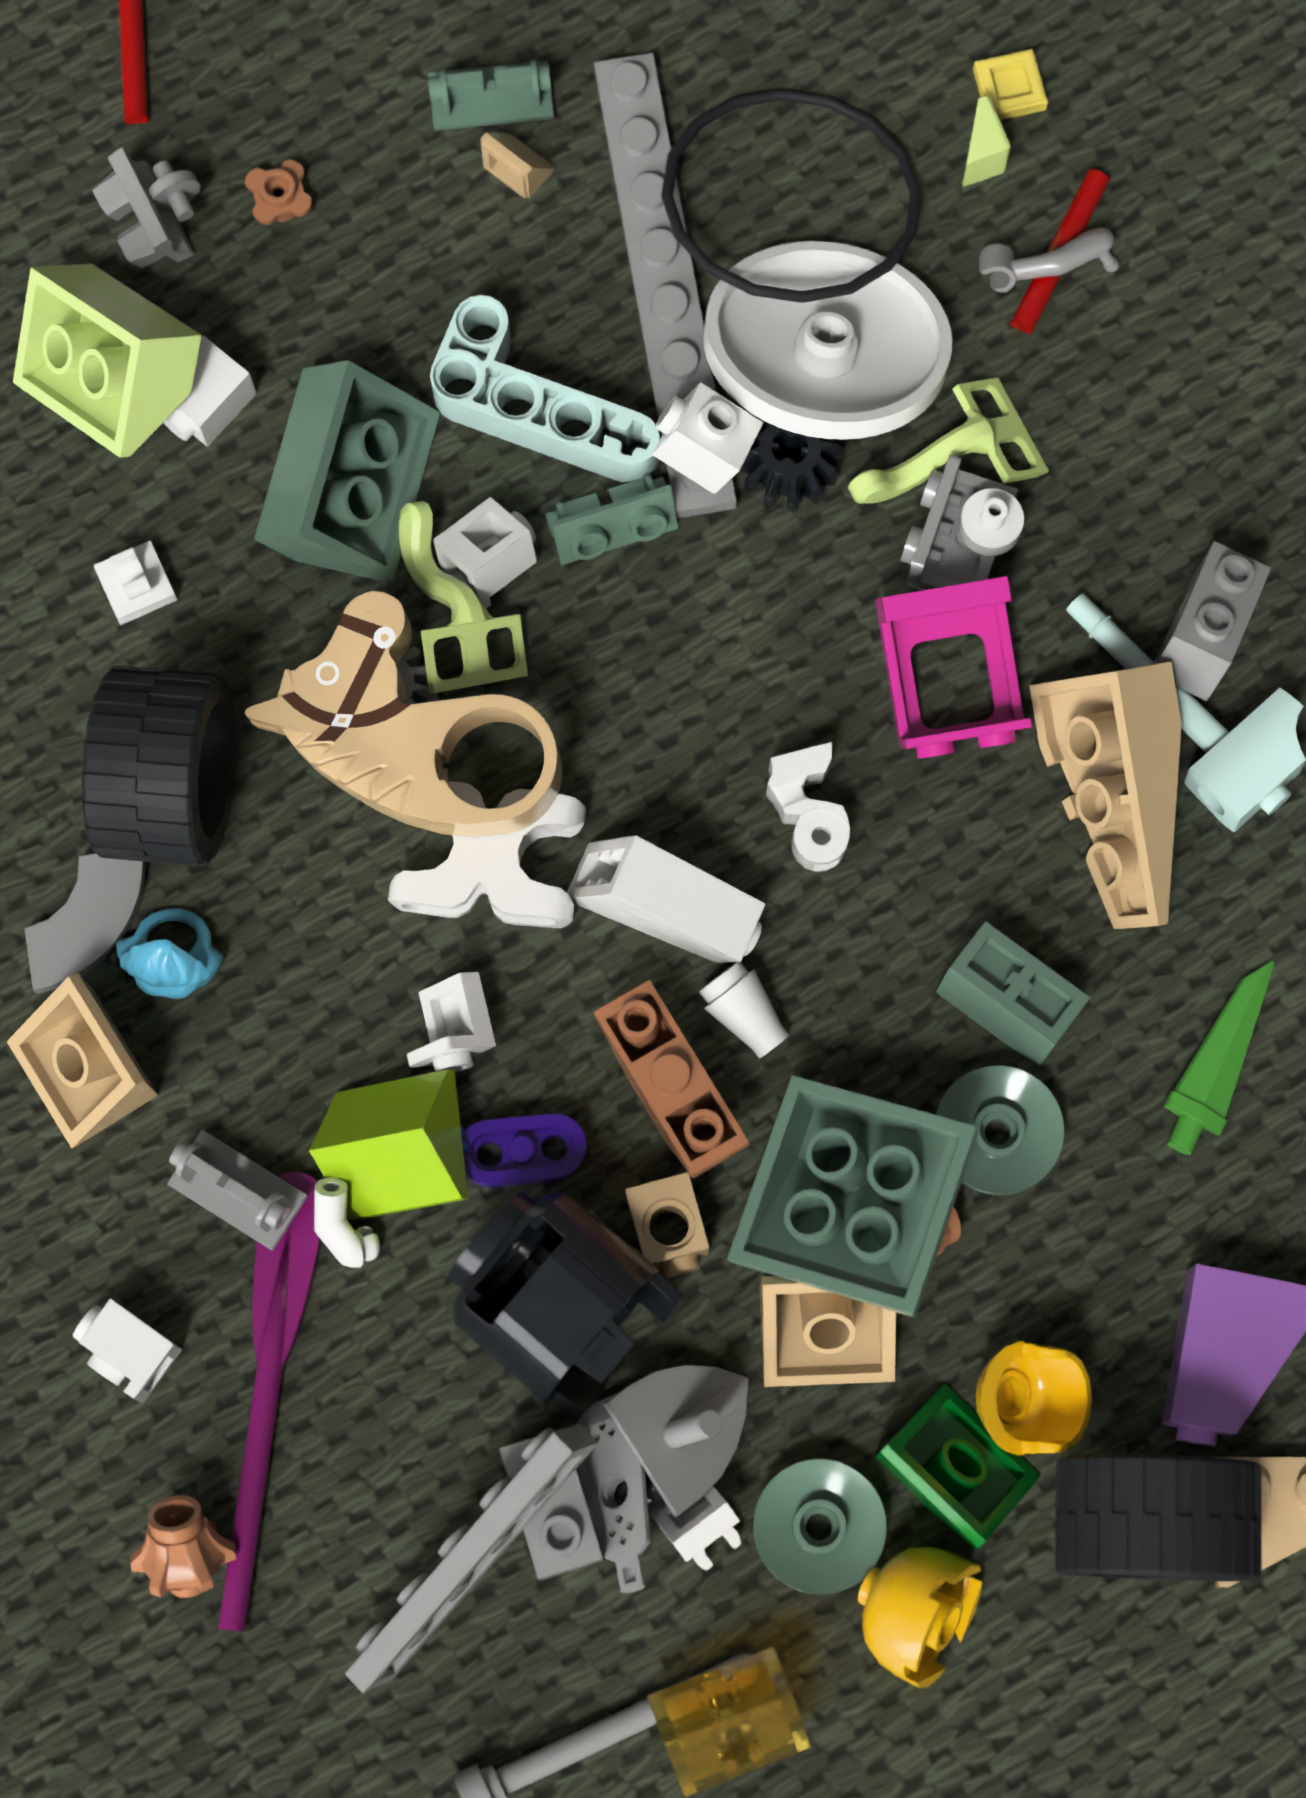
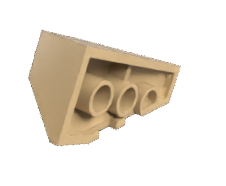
(1121, 759)

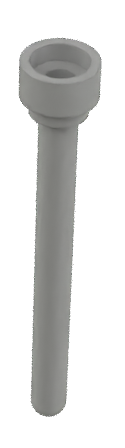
(500, 1782)

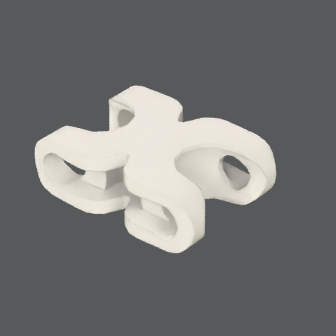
(493, 868)

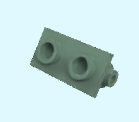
(490, 95)
(636, 513)

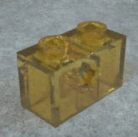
(729, 1721)

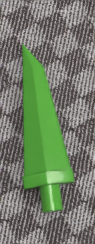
(1211, 1077)

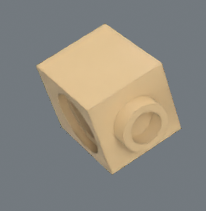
(668, 1196)

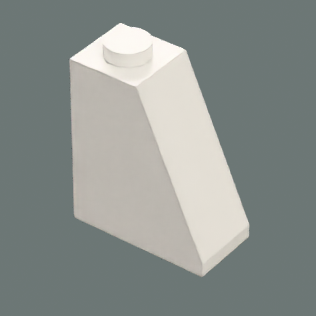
(666, 899)

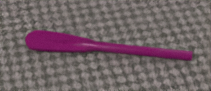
(279, 1304)

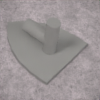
(682, 1427)

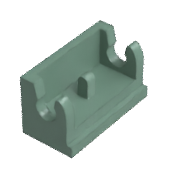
(1012, 994)

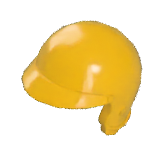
(1034, 1398)

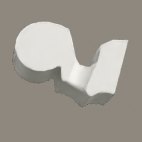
(821, 826)

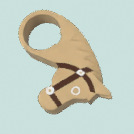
(355, 729)

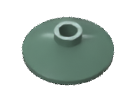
(1026, 1110)
(855, 1521)

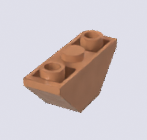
(670, 1080)

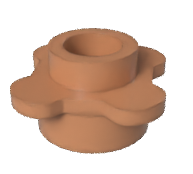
(283, 208)

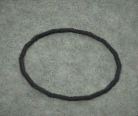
(775, 292)

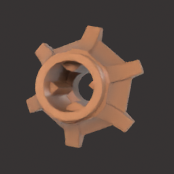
(181, 1548)

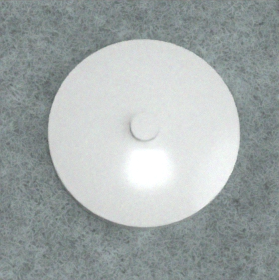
(829, 363)

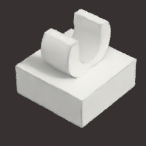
(135, 582)
(700, 1527)

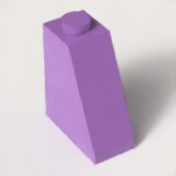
(1228, 1349)

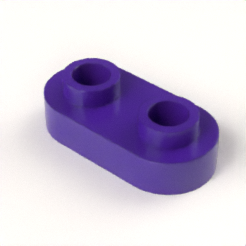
(522, 1150)

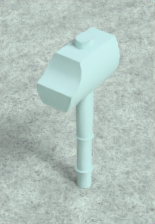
(1240, 767)

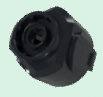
(570, 1311)

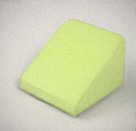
(987, 146)

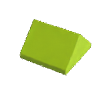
(395, 1145)

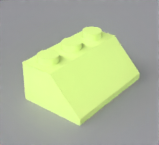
(103, 355)

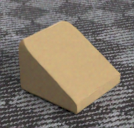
(514, 163)

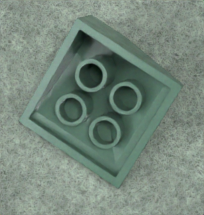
(853, 1195)

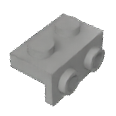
(937, 551)

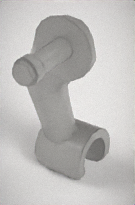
(1077, 252)

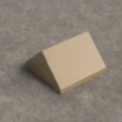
(80, 1062)
(823, 1337)

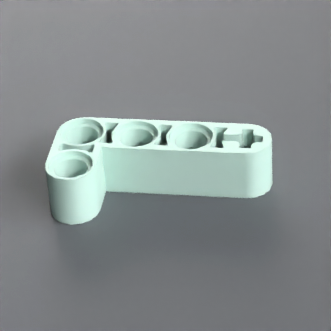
(551, 402)

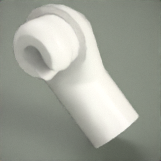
(332, 1227)

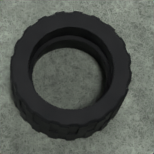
(159, 765)
(1158, 1517)

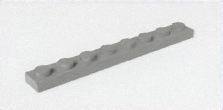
(657, 261)

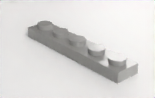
(469, 1555)

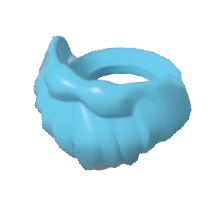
(163, 967)

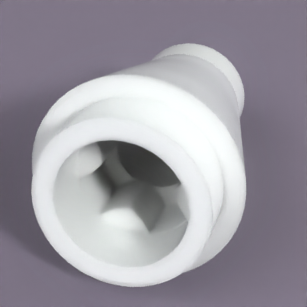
(744, 1008)

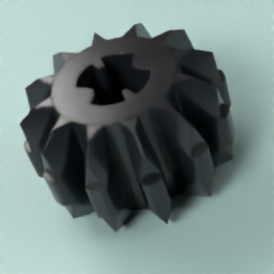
(786, 477)

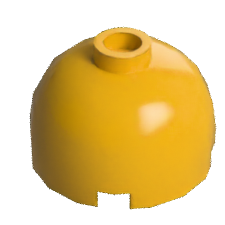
(916, 1610)

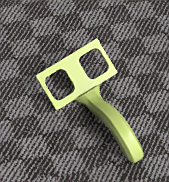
(975, 435)
(469, 617)

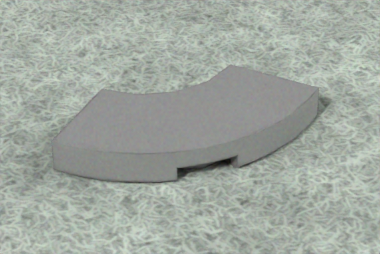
(88, 924)

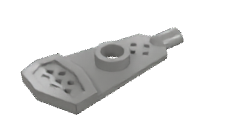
(600, 1474)

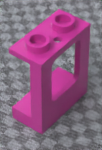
(946, 613)

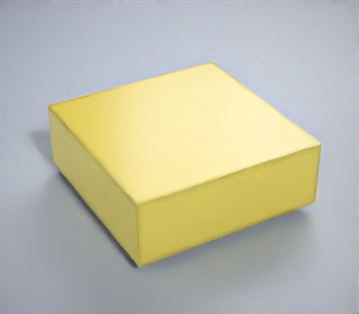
(1011, 84)

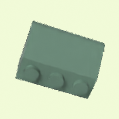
(346, 471)

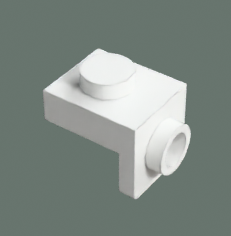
(455, 1024)

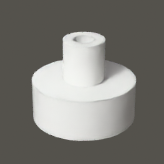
(991, 522)

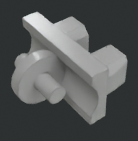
(159, 202)

